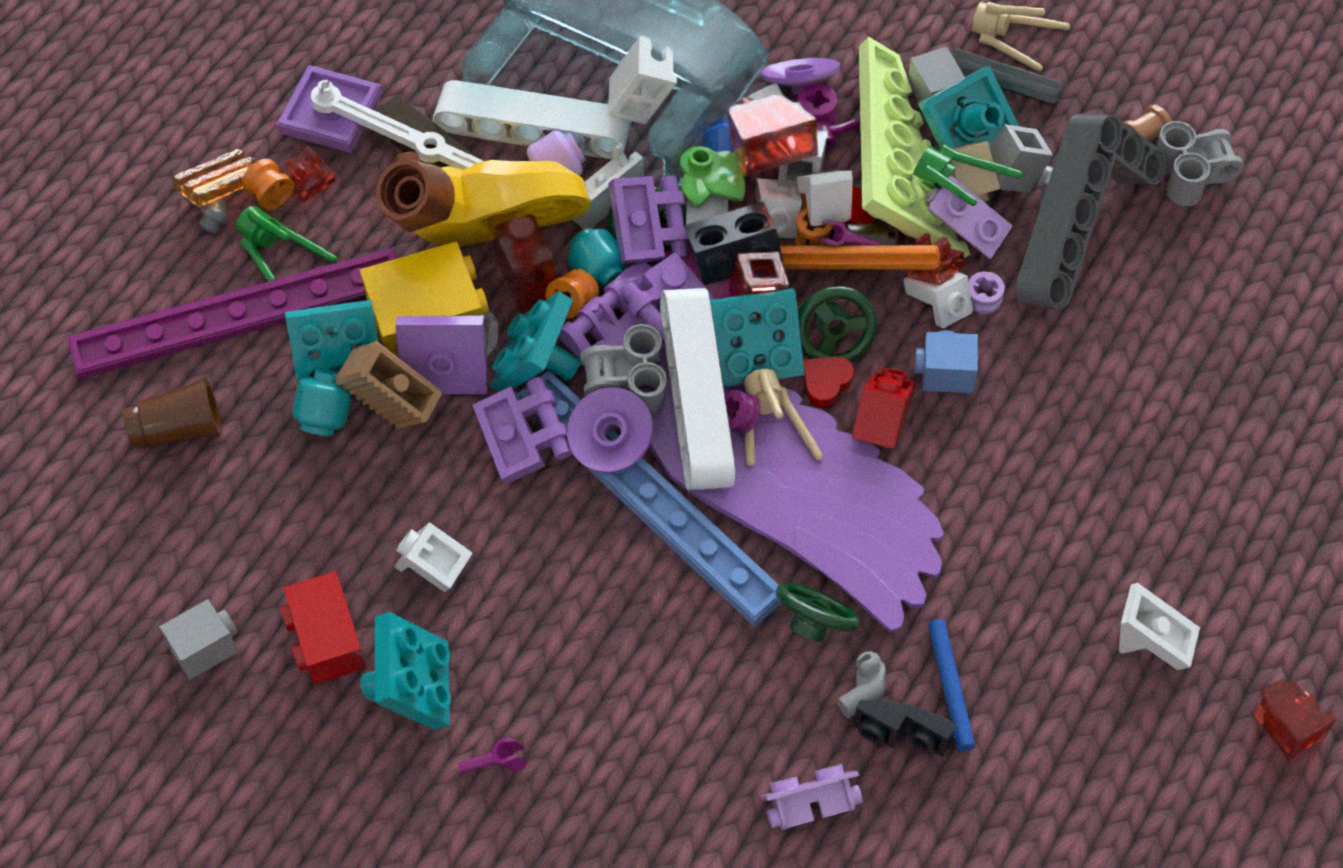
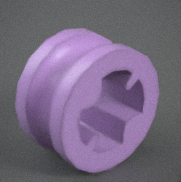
(988, 282)

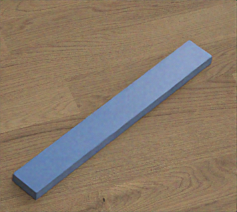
(680, 524)

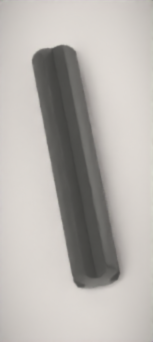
(1011, 77)

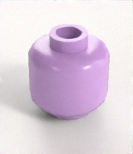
(559, 149)

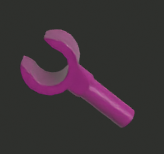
(836, 130)
(842, 236)
(500, 754)

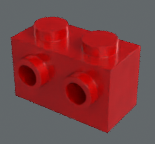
(323, 627)

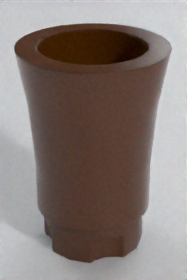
(174, 416)

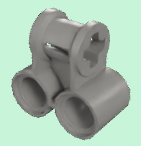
(1196, 160)
(626, 368)

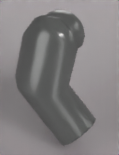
(214, 215)

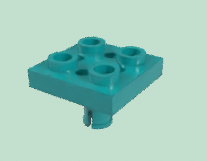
(982, 114)
(736, 320)
(331, 332)
(534, 346)
(409, 672)

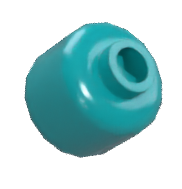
(597, 254)
(321, 404)

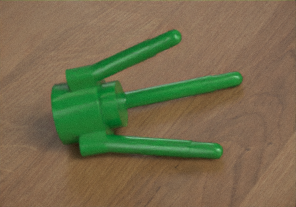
(936, 167)
(263, 231)

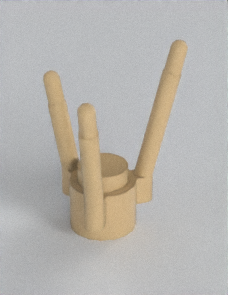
(994, 20)
(766, 387)

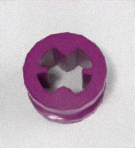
(742, 410)

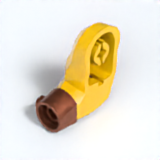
(467, 203)

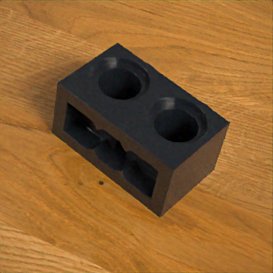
(721, 238)

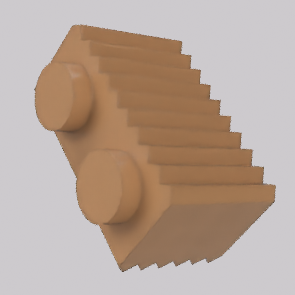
(388, 385)

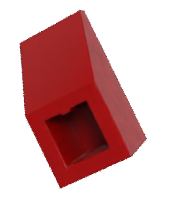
(883, 407)

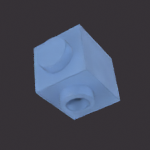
(948, 362)

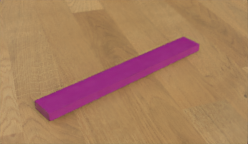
(218, 316)

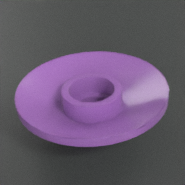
(800, 72)
(594, 419)

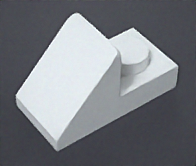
(827, 196)
(1157, 627)

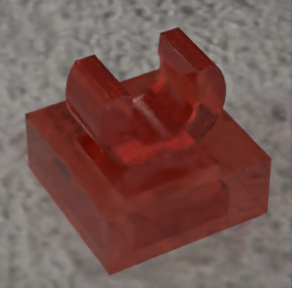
(308, 173)
(950, 262)

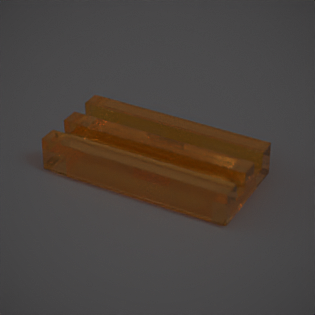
(213, 178)

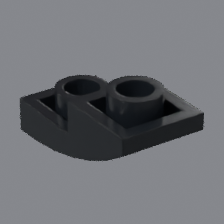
(888, 720)

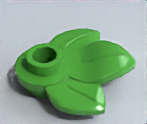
(711, 173)

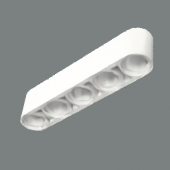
(527, 117)
(697, 389)

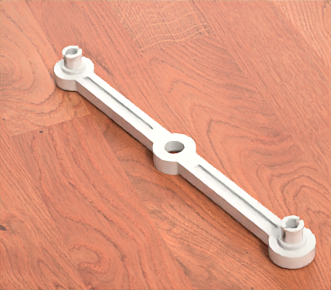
(328, 99)

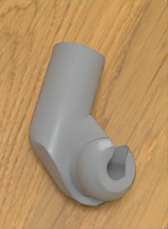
(869, 683)

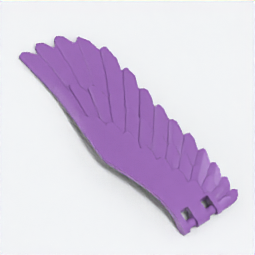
(838, 514)

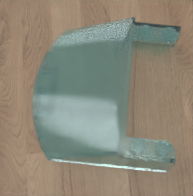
(710, 45)

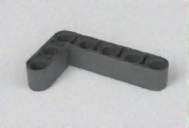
(1088, 156)

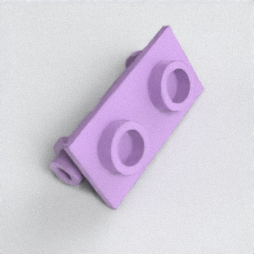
(976, 223)
(793, 799)

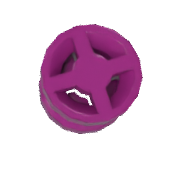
(823, 99)

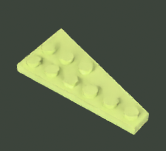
(893, 147)

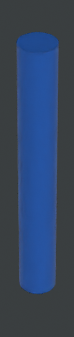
(951, 685)

